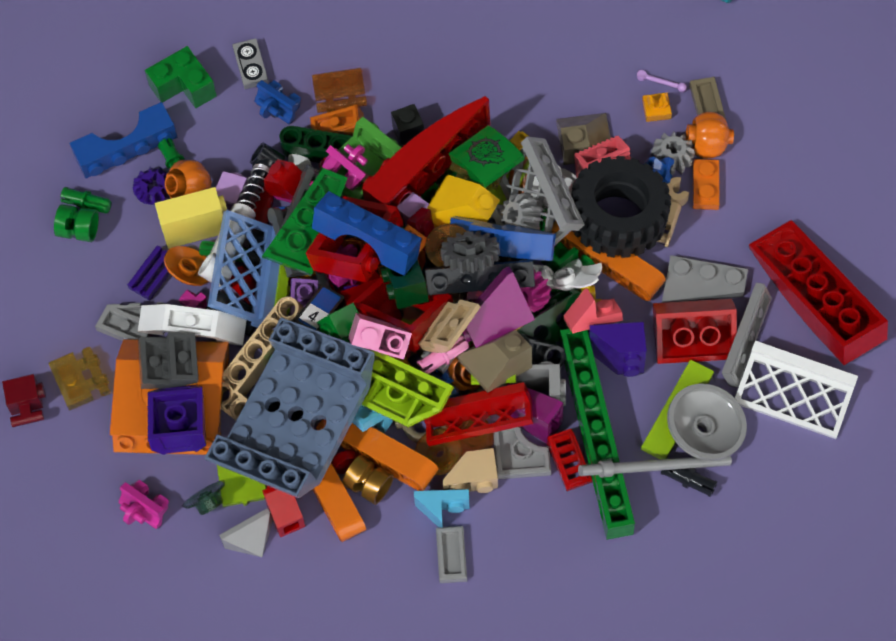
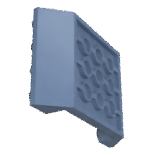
(306, 374)

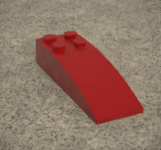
(426, 155)
(820, 293)

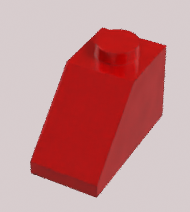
(282, 179)

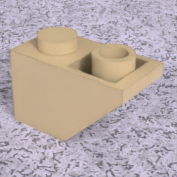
(474, 472)

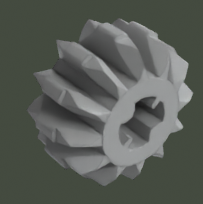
(673, 144)
(522, 211)

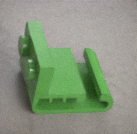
(377, 149)

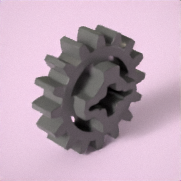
(470, 251)

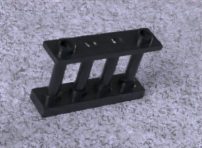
(445, 281)

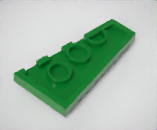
(297, 234)

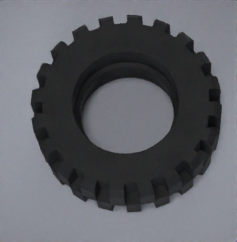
(626, 180)

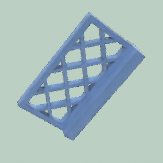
(265, 278)

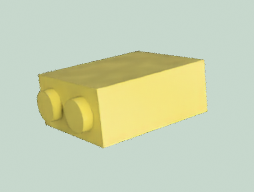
(191, 217)

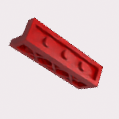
(478, 408)

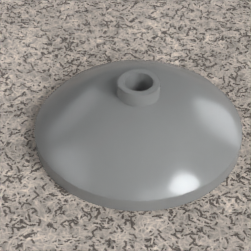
(713, 411)

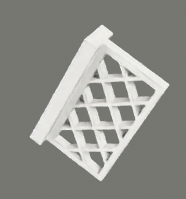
(803, 368)

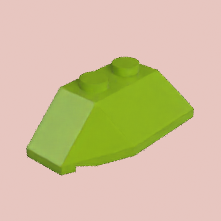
(404, 391)

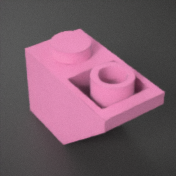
(379, 336)

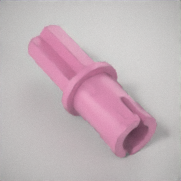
(436, 360)

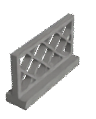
(550, 186)

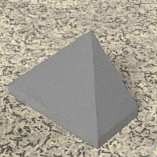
(250, 535)

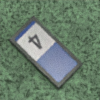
(319, 306)

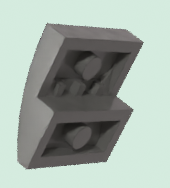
(168, 361)

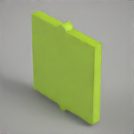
(239, 488)

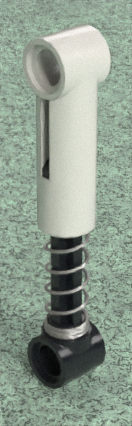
(261, 162)

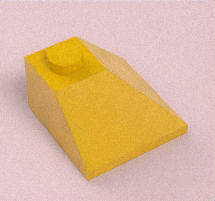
(463, 200)

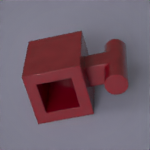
(23, 397)

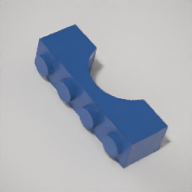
(98, 154)
(393, 244)

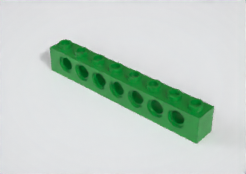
(596, 432)

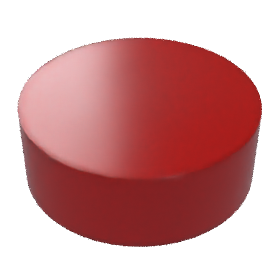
(343, 460)

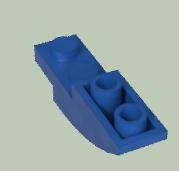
(512, 239)

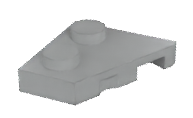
(121, 321)

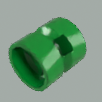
(71, 222)

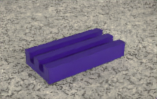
(149, 262)

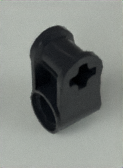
(540, 349)

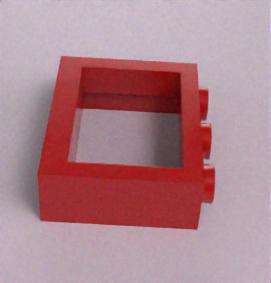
(323, 249)
(377, 294)

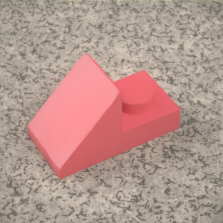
(587, 312)

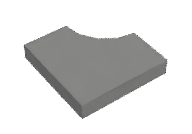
(518, 456)

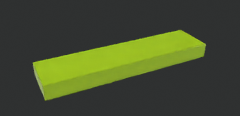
(659, 440)

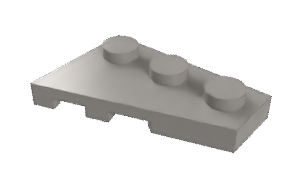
(698, 280)

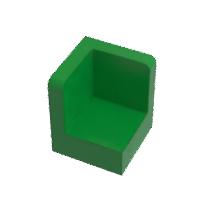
(561, 257)

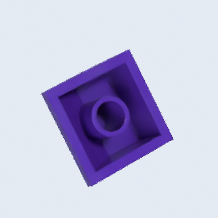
(620, 347)

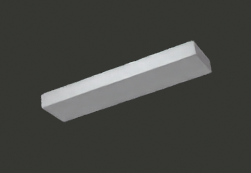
(746, 335)

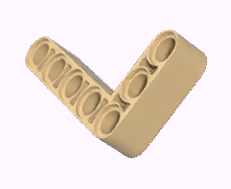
(245, 358)

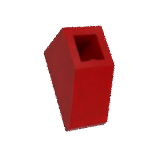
(283, 511)

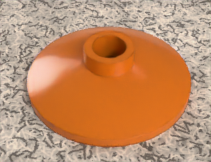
(184, 265)

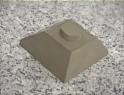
(580, 133)
(498, 360)

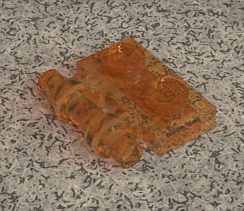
(337, 85)

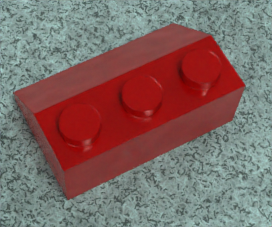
(694, 330)

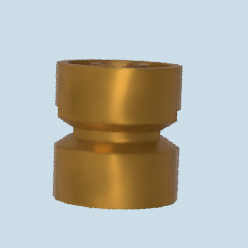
(369, 480)

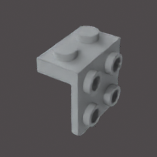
(545, 377)

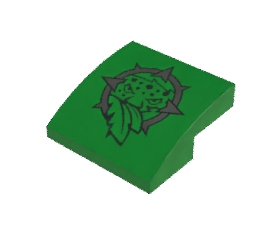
(486, 156)

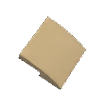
(448, 326)

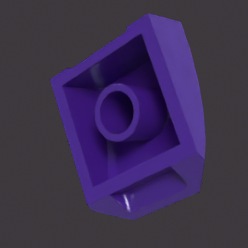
(176, 419)

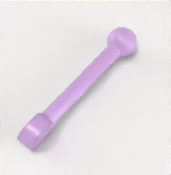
(642, 75)

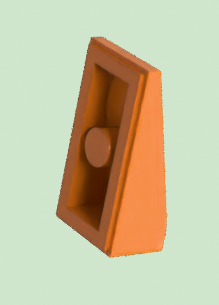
(338, 121)

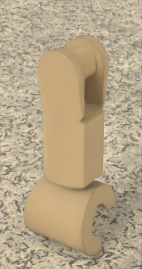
(677, 201)

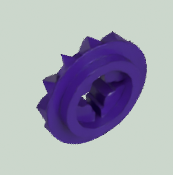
(141, 188)

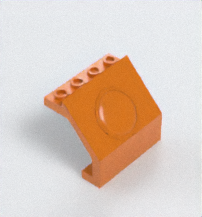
(130, 402)

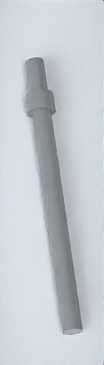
(608, 468)

